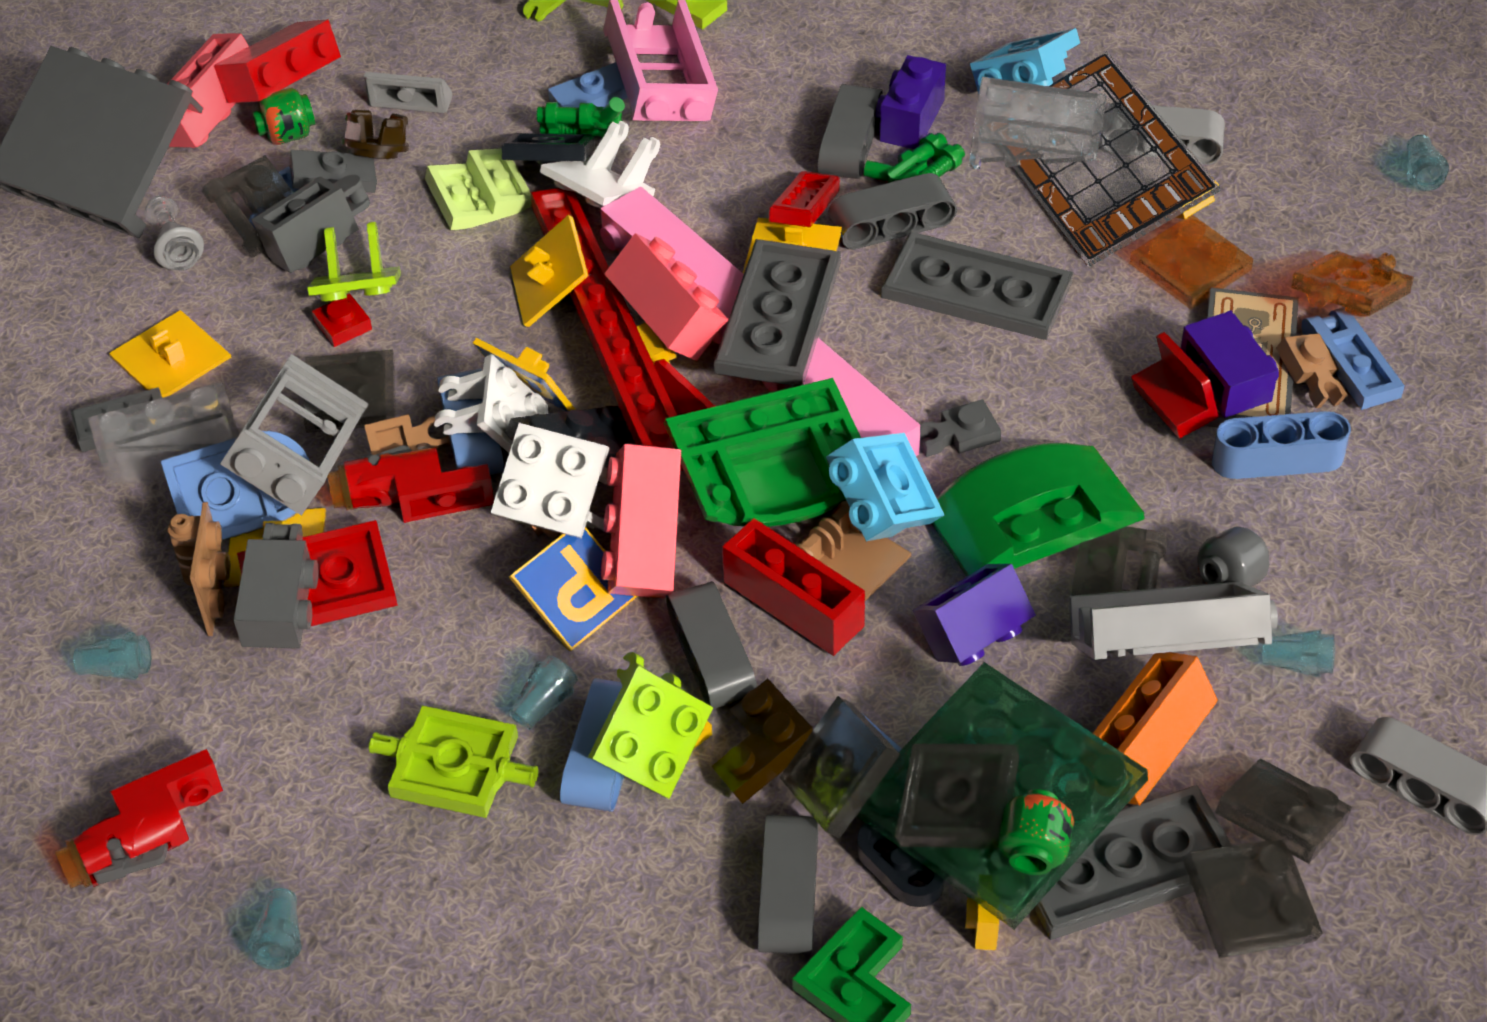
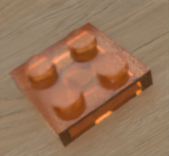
(1191, 261)

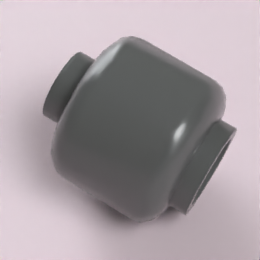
(1233, 557)

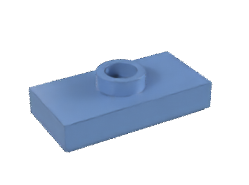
(593, 87)

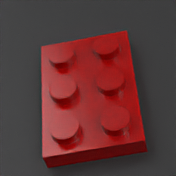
(350, 573)

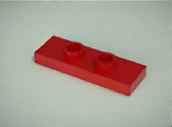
(804, 199)

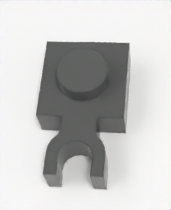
(964, 426)

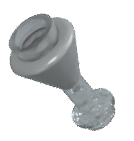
(176, 244)

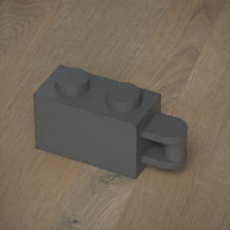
(295, 226)
(275, 589)

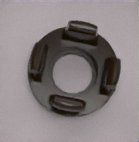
(361, 140)

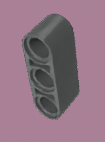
(849, 132)
(892, 210)
(711, 644)
(788, 885)

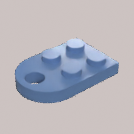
(231, 499)

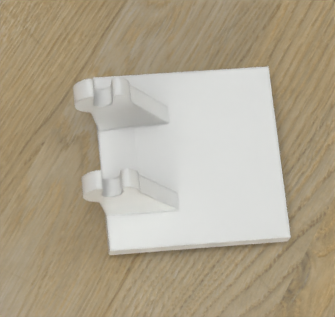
(594, 176)
(502, 397)
(551, 481)

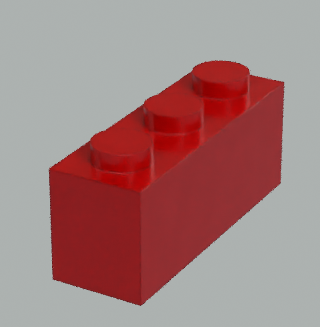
(277, 61)
(794, 586)

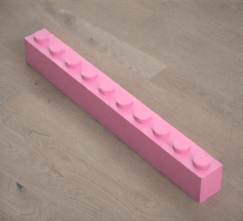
(644, 215)

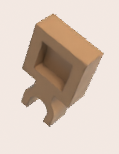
(1312, 364)
(398, 432)

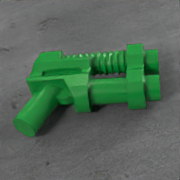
(581, 119)
(915, 162)

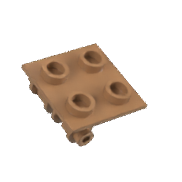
(847, 552)
(201, 561)

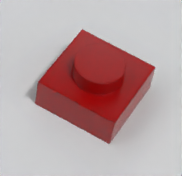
(342, 320)

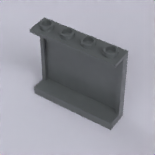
(91, 138)

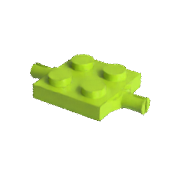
(453, 761)

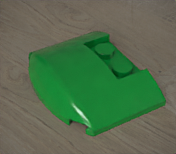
(765, 454)
(1032, 505)

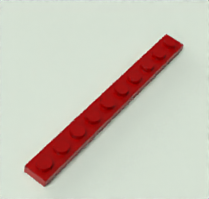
(611, 328)

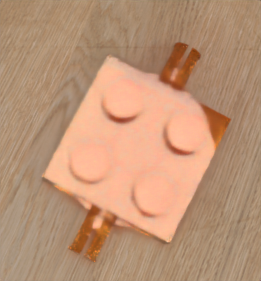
(1352, 282)

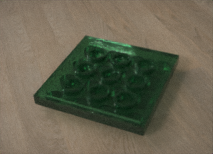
(1053, 757)

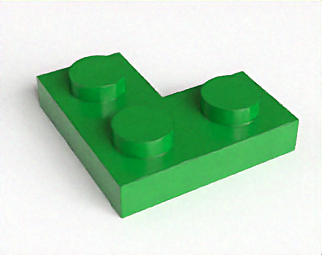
(844, 970)

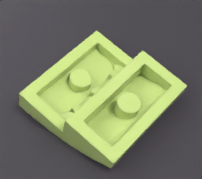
(478, 190)

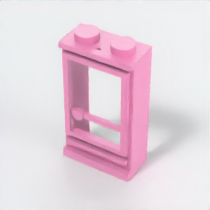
(660, 100)

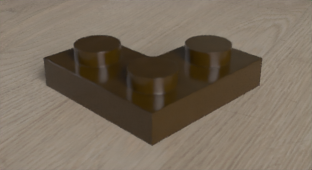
(773, 741)

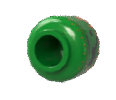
(284, 116)
(1036, 832)

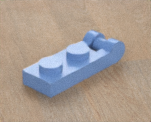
(1359, 361)

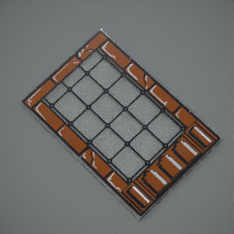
(1138, 176)

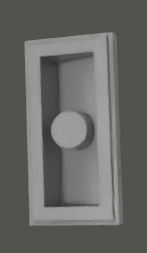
(408, 92)

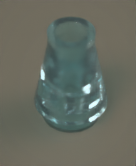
(1425, 164)
(1302, 652)
(116, 657)
(543, 691)
(276, 933)

